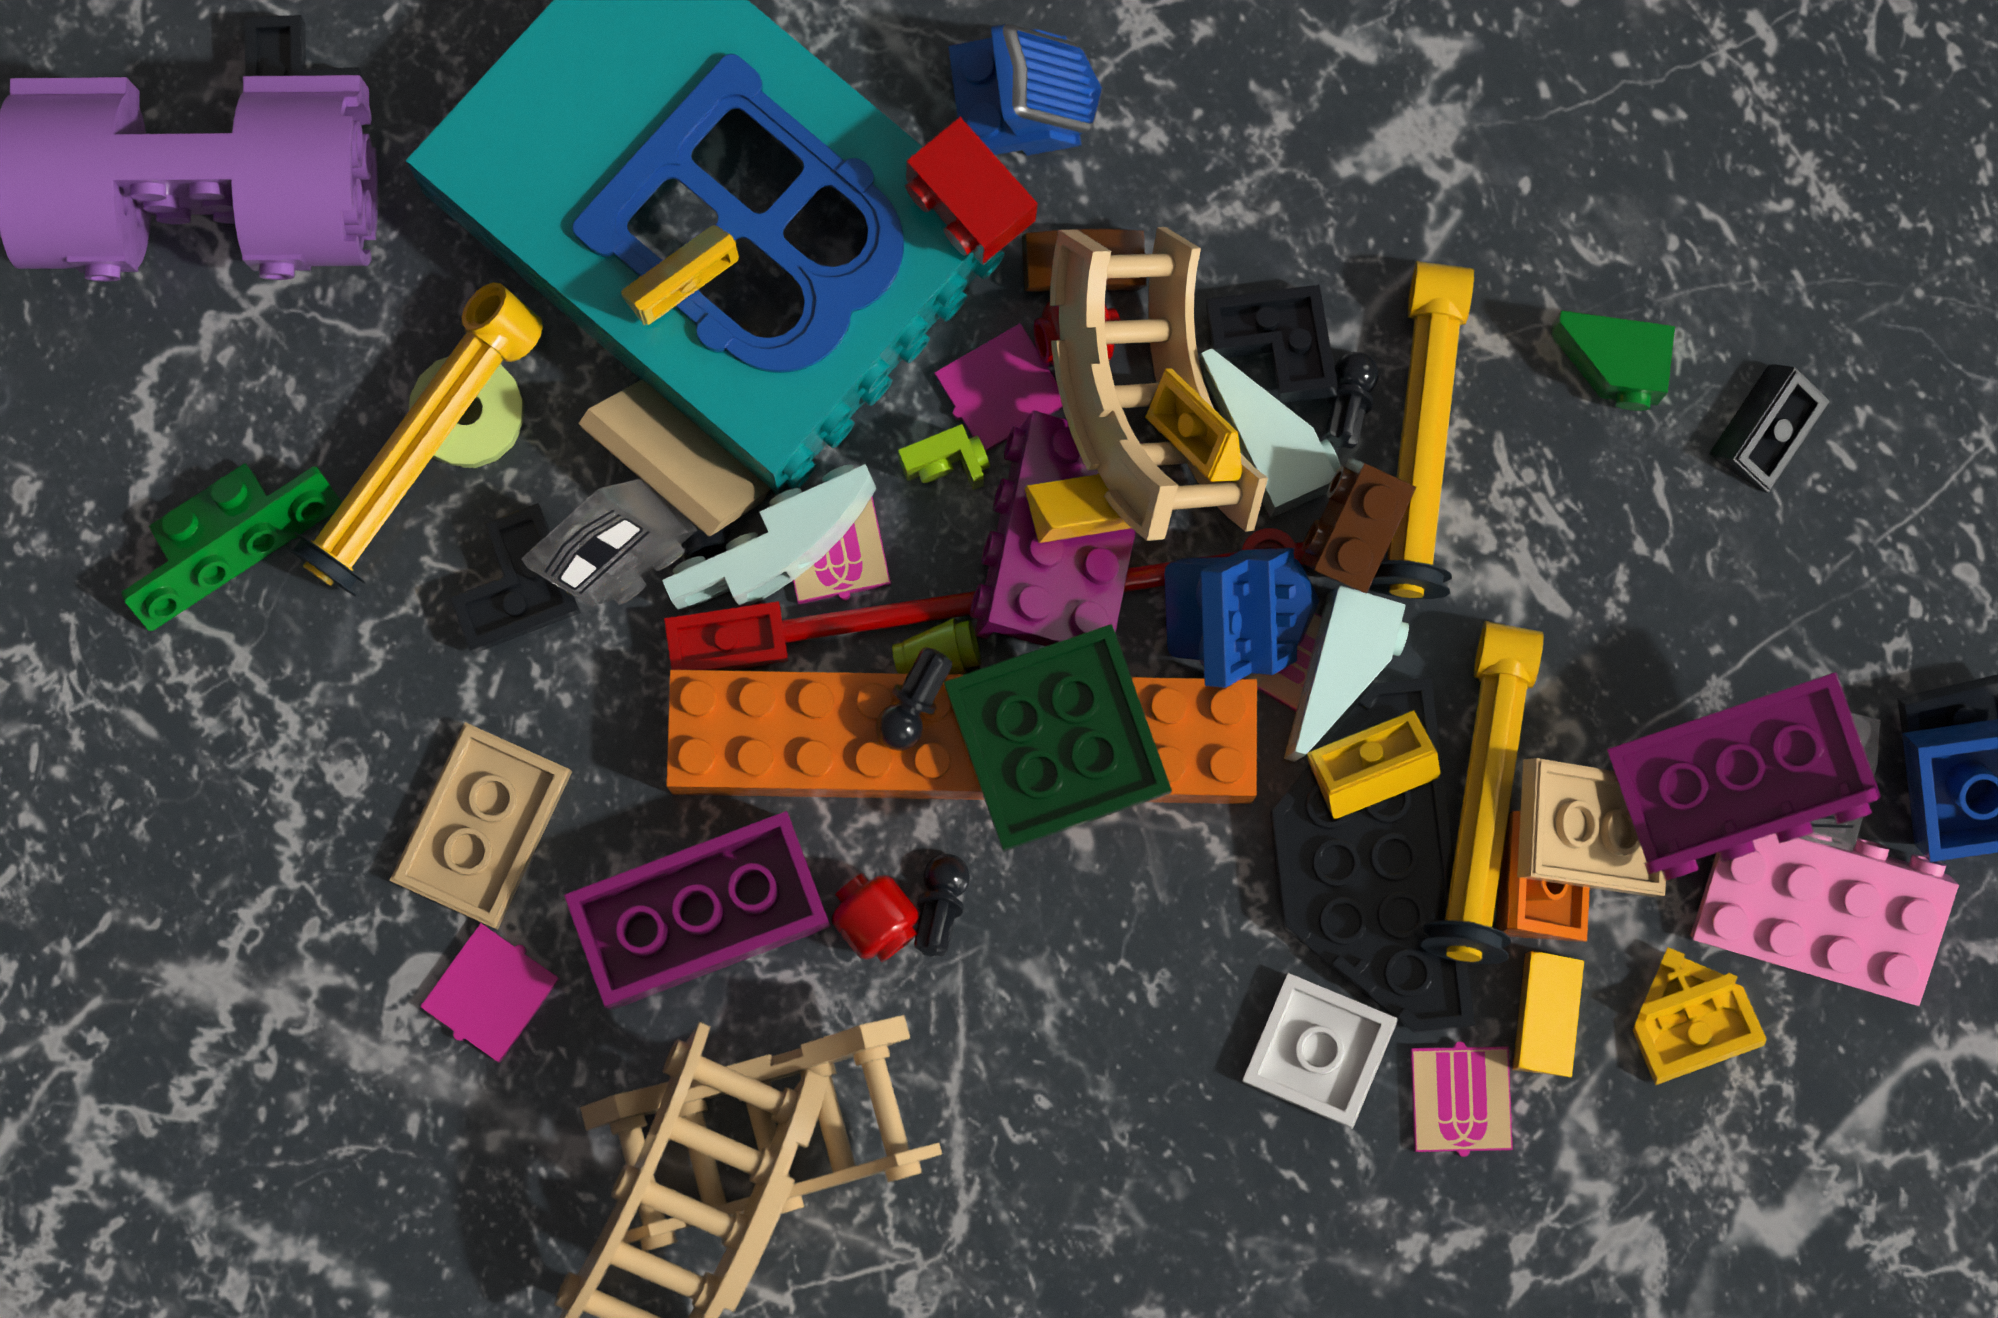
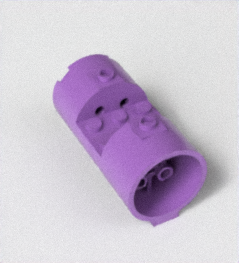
(89, 177)

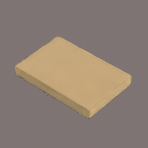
(674, 457)
(481, 826)
(1580, 830)

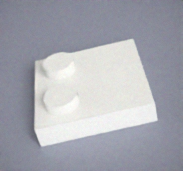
(1320, 1050)

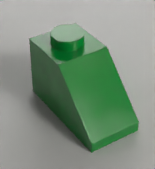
(1618, 356)

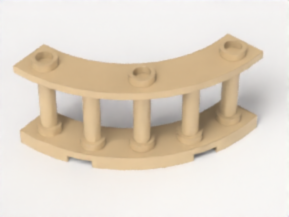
(1094, 404)
(864, 1043)
(742, 1234)

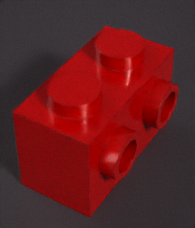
(969, 192)

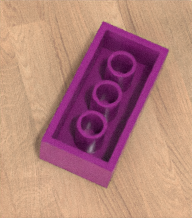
(697, 911)

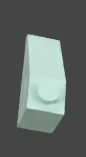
(1271, 437)
(1350, 650)

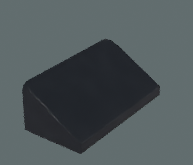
(1770, 426)

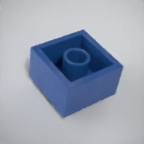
(1953, 789)

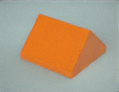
(1537, 907)

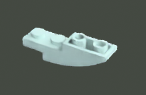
(798, 535)

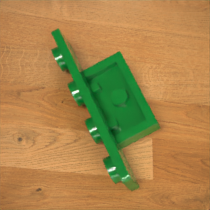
(224, 535)

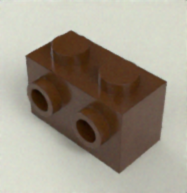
(1356, 524)

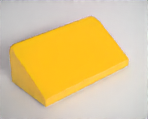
(681, 274)
(1195, 429)
(1072, 508)
(1374, 764)
(1548, 1014)

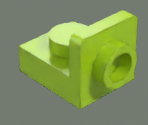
(934, 457)

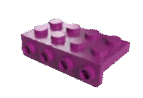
(1051, 586)
(1745, 776)

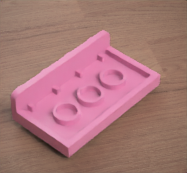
(1831, 912)

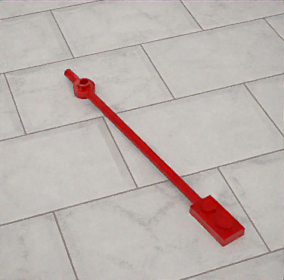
(759, 635)

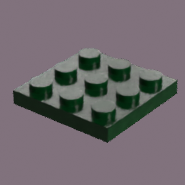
(1057, 737)

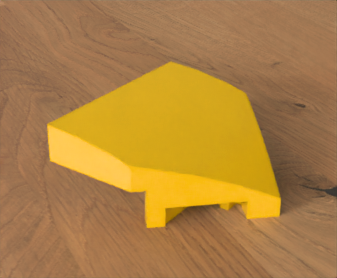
(1693, 1019)

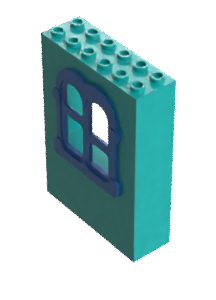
(609, 107)

